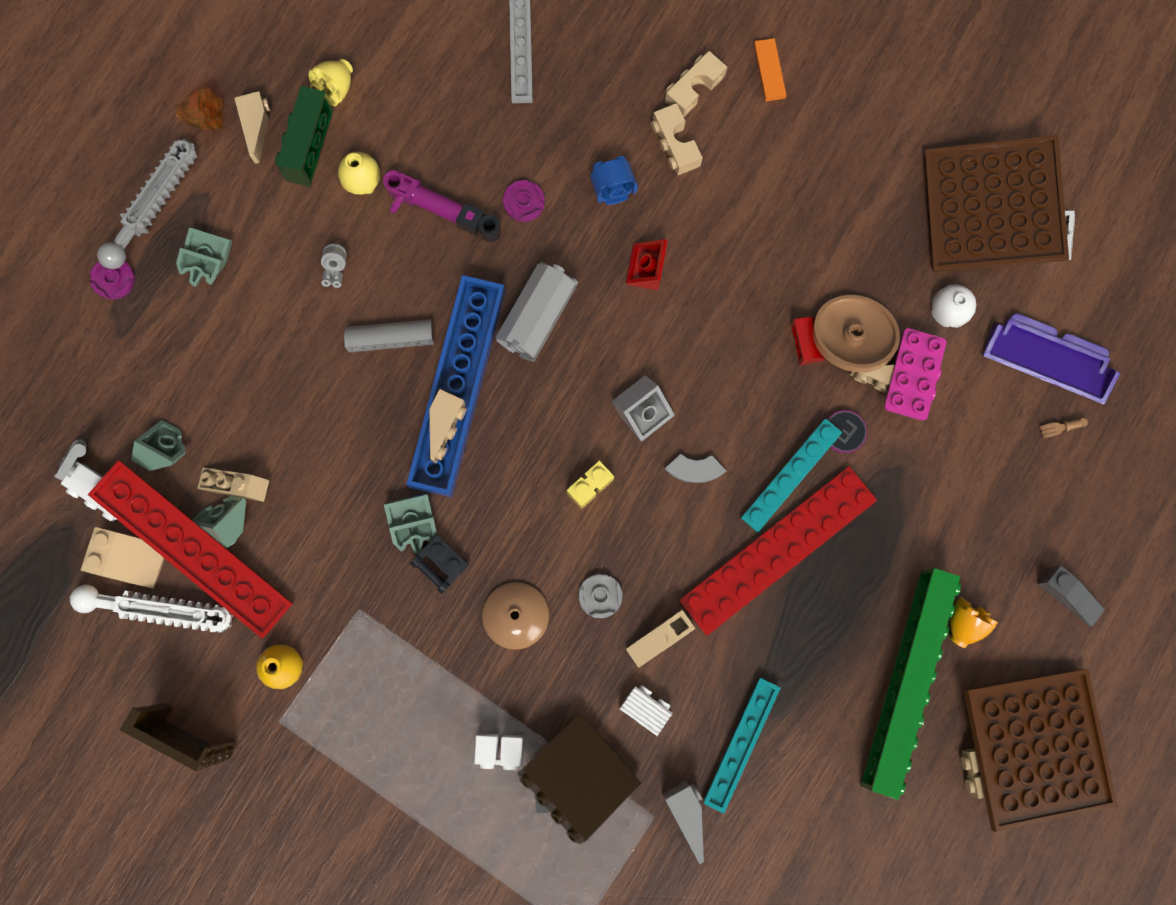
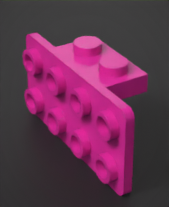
(915, 374)

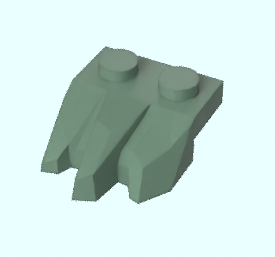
(203, 256)
(410, 521)

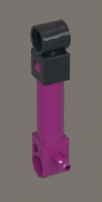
(465, 216)

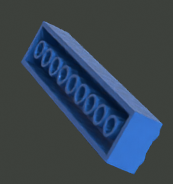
(461, 375)

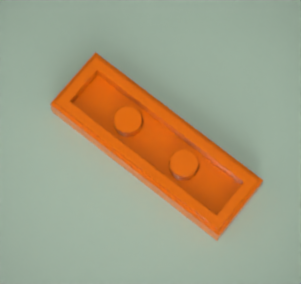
(769, 69)

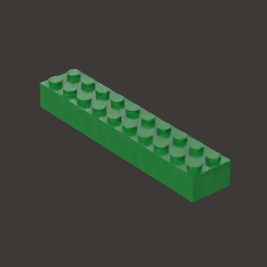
(910, 683)

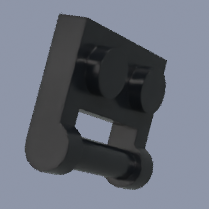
(445, 558)

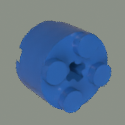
(613, 180)

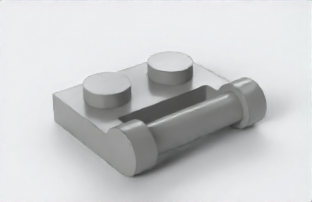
(67, 466)

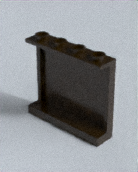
(150, 727)
(578, 779)

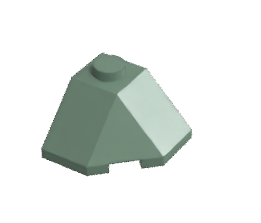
(158, 447)
(223, 521)

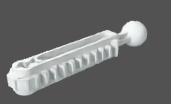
(87, 598)

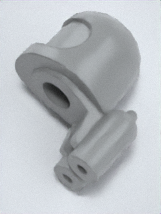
(333, 262)

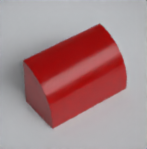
(804, 342)

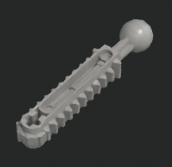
(148, 202)

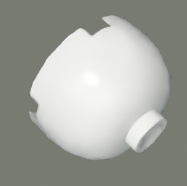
(953, 306)

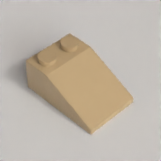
(122, 558)

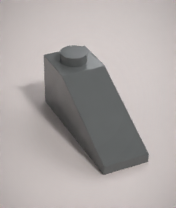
(1071, 594)

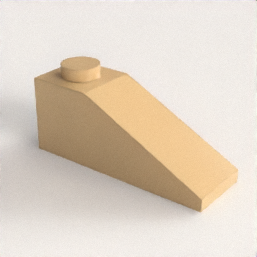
(254, 121)

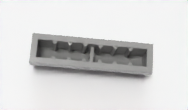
(389, 335)

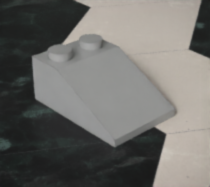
(688, 813)

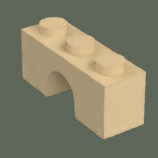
(706, 71)
(681, 155)

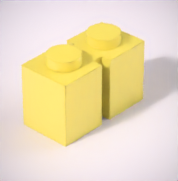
(583, 490)

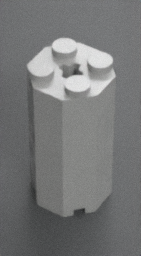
(536, 311)

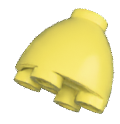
(332, 78)
(359, 173)

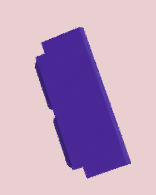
(1060, 361)

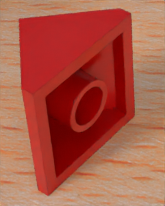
(647, 264)

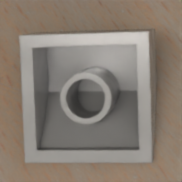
(643, 408)

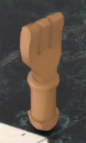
(1054, 429)

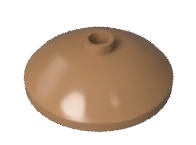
(532, 615)

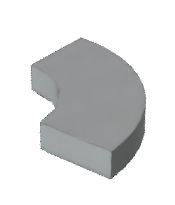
(695, 471)

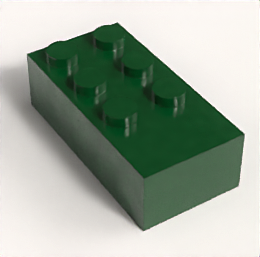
(304, 136)

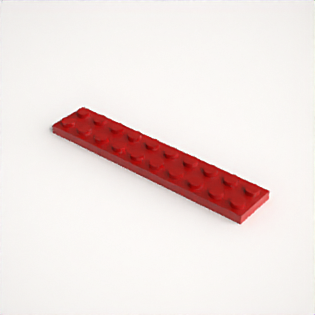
(190, 549)
(777, 551)

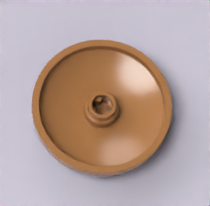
(856, 333)

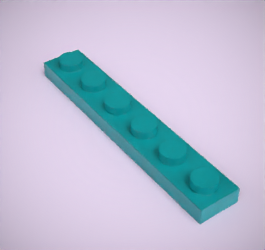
(791, 475)
(741, 745)

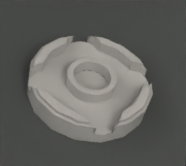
(600, 596)

